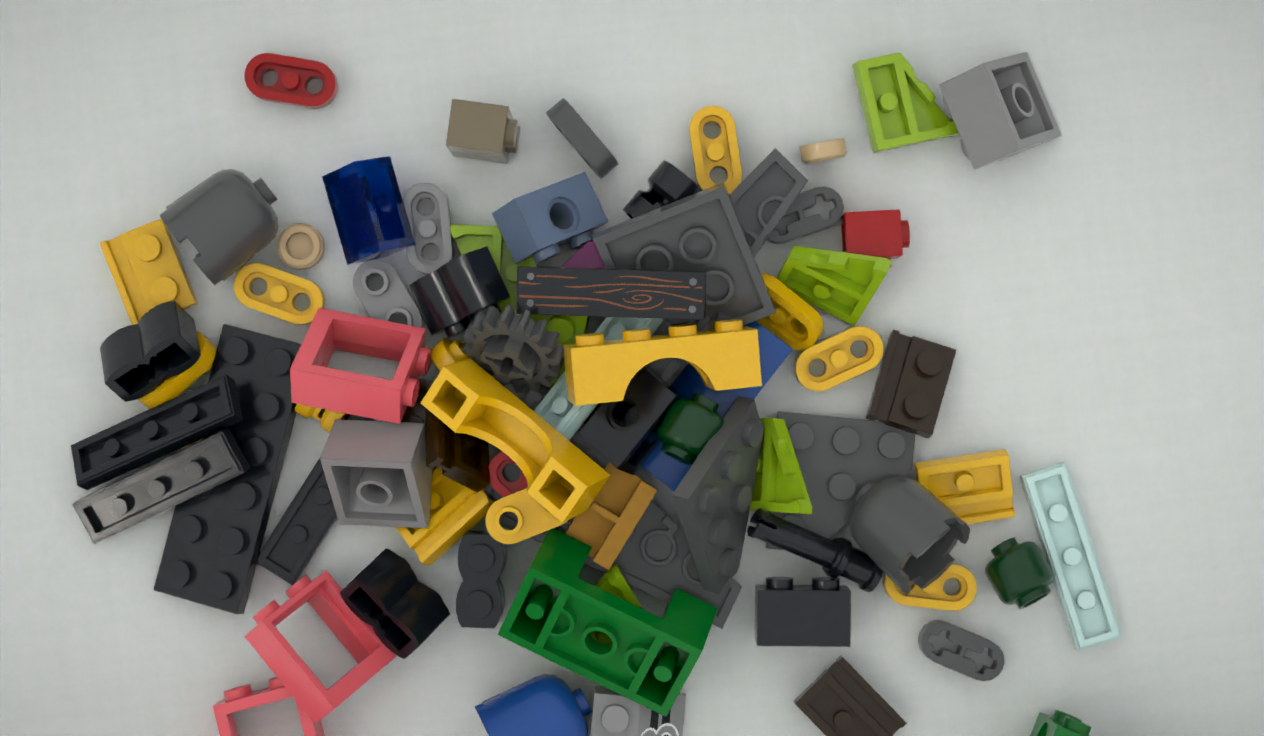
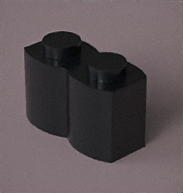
(459, 291)
(147, 352)
(481, 593)
(395, 603)

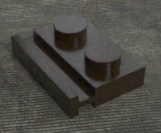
(911, 384)
(457, 454)
(846, 704)

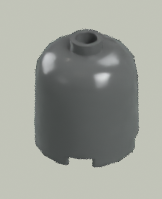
(225, 221)
(906, 530)

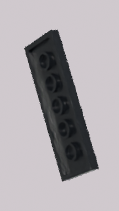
(221, 531)

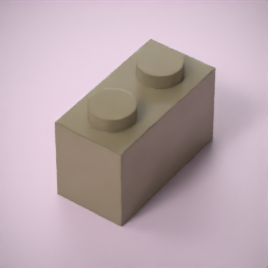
(482, 131)

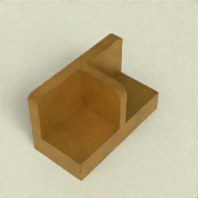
(612, 515)

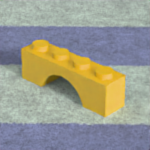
(603, 369)
(480, 406)

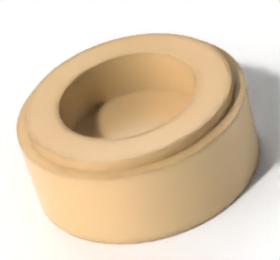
(823, 151)
(301, 246)

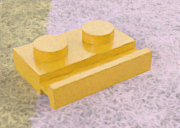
(148, 269)
(971, 485)
(452, 514)

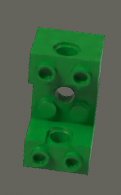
(647, 653)

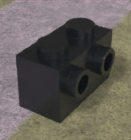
(803, 613)

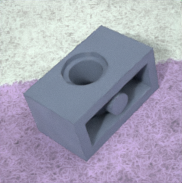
(528, 223)

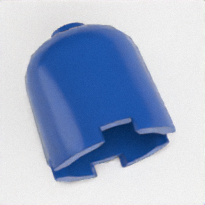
(536, 709)

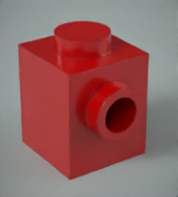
(875, 233)

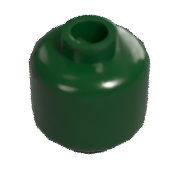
(689, 427)
(1019, 573)

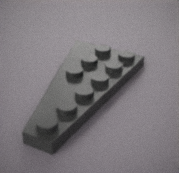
(654, 555)

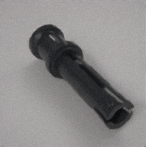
(835, 556)

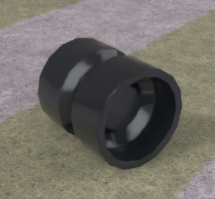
(666, 186)

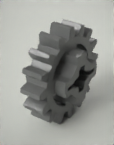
(514, 348)

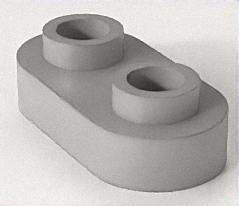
(430, 228)
(391, 298)

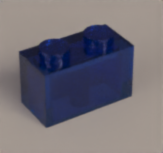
(368, 210)

